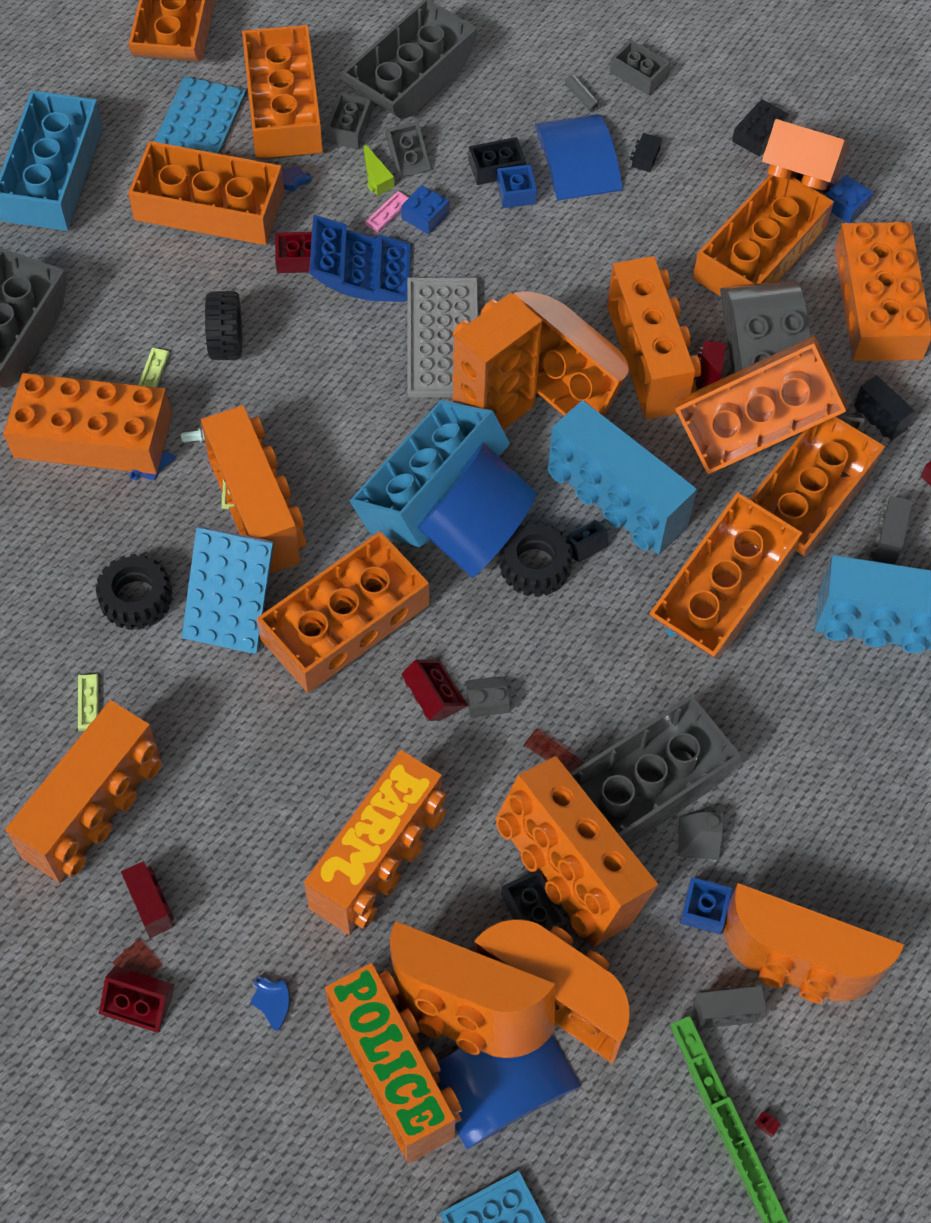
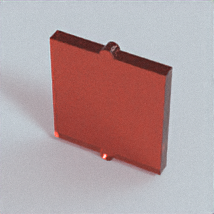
(138, 959)

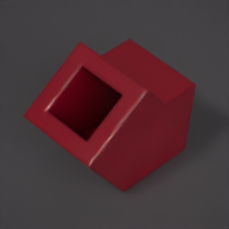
(767, 1124)

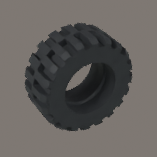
(223, 325)
(536, 580)
(138, 612)

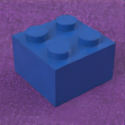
(516, 186)
(849, 199)
(425, 209)
(705, 905)

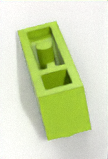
(378, 175)

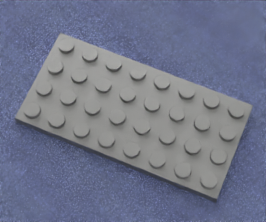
(432, 315)

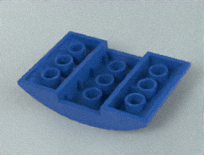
(579, 156)
(359, 263)
(478, 511)
(503, 1090)

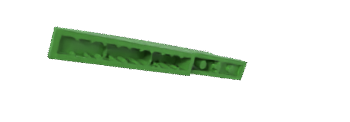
(727, 1122)

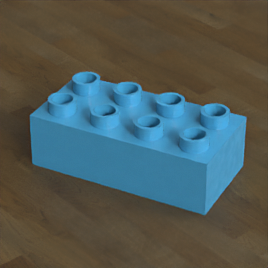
(49, 160)
(425, 469)
(620, 478)
(875, 604)

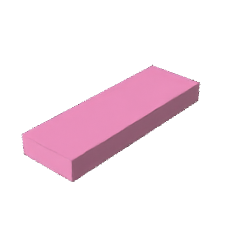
(386, 212)

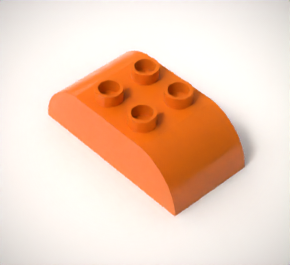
(171, 29)
(574, 358)
(808, 489)
(727, 576)
(805, 948)
(470, 996)
(587, 996)

